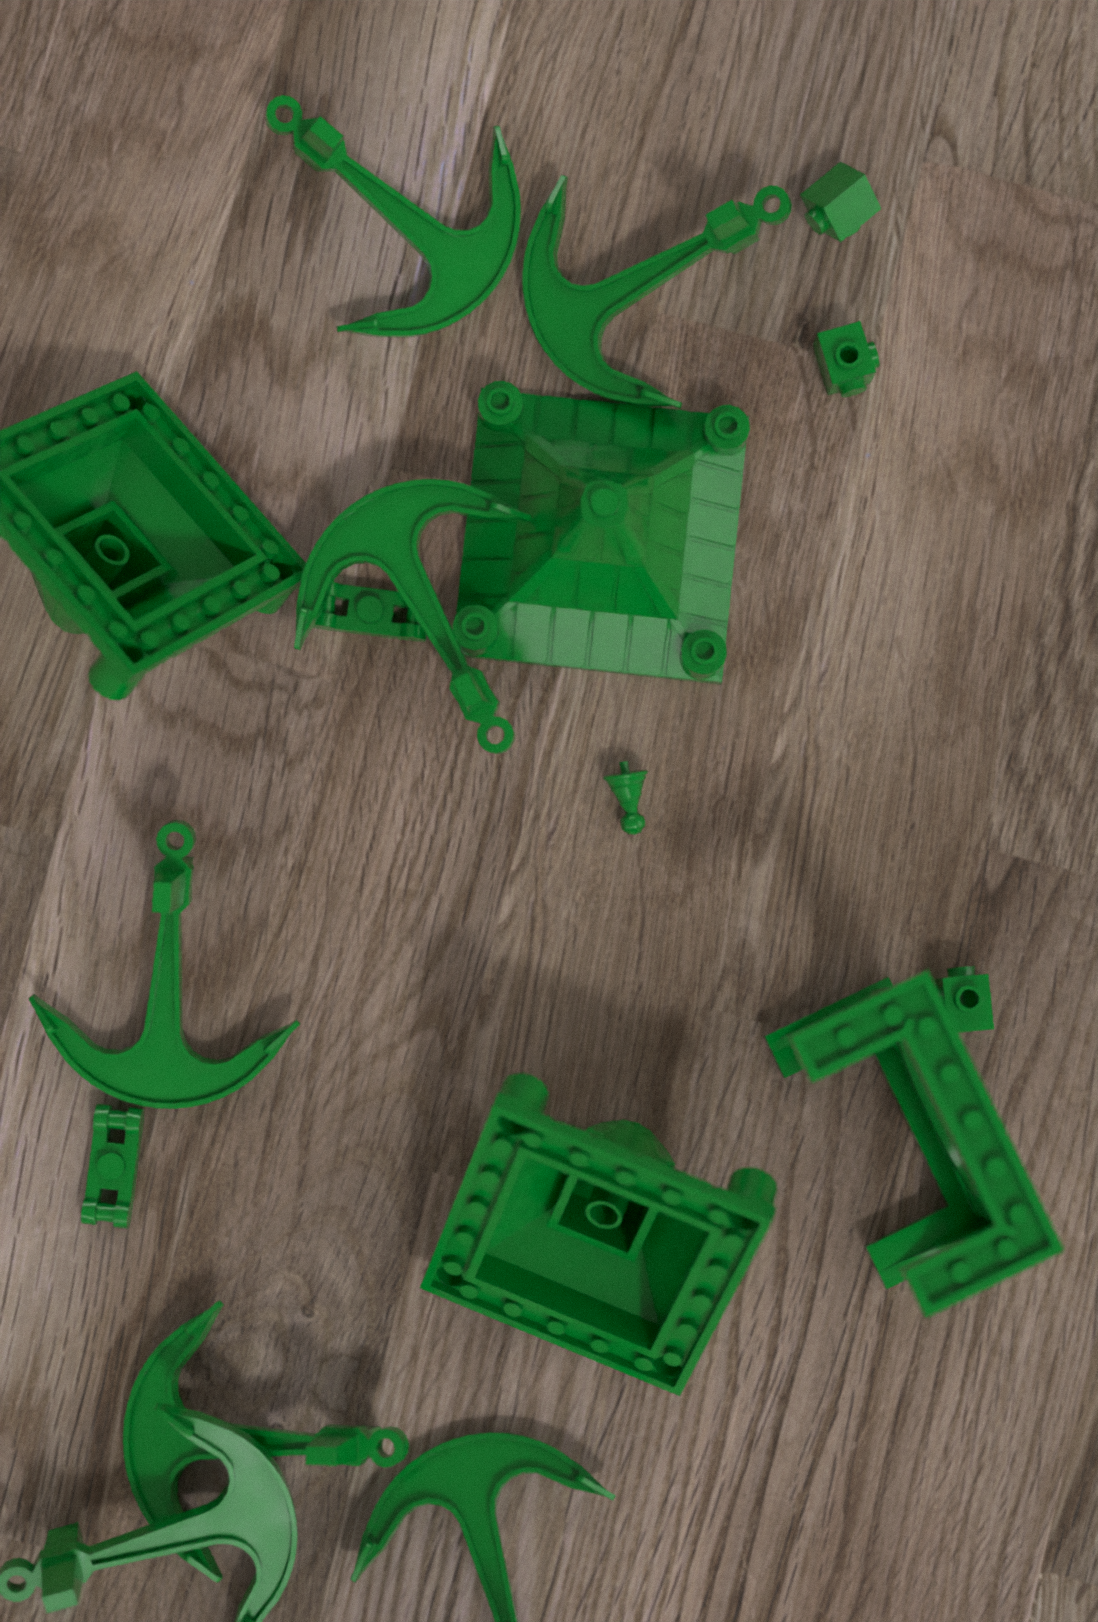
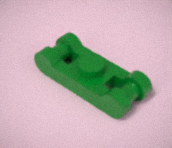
(369, 614)
(113, 1166)

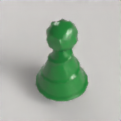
(628, 788)

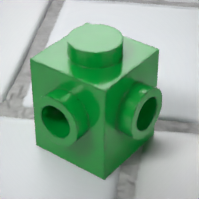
(839, 202)
(846, 359)
(967, 998)

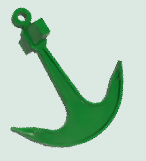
(460, 263)
(573, 316)
(386, 532)
(161, 1065)
(159, 1453)
(467, 1481)
(249, 1513)

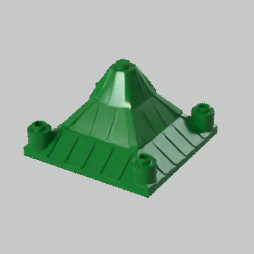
(135, 531)
(622, 541)
(597, 1238)

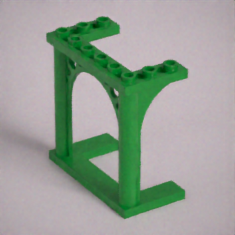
(991, 1210)

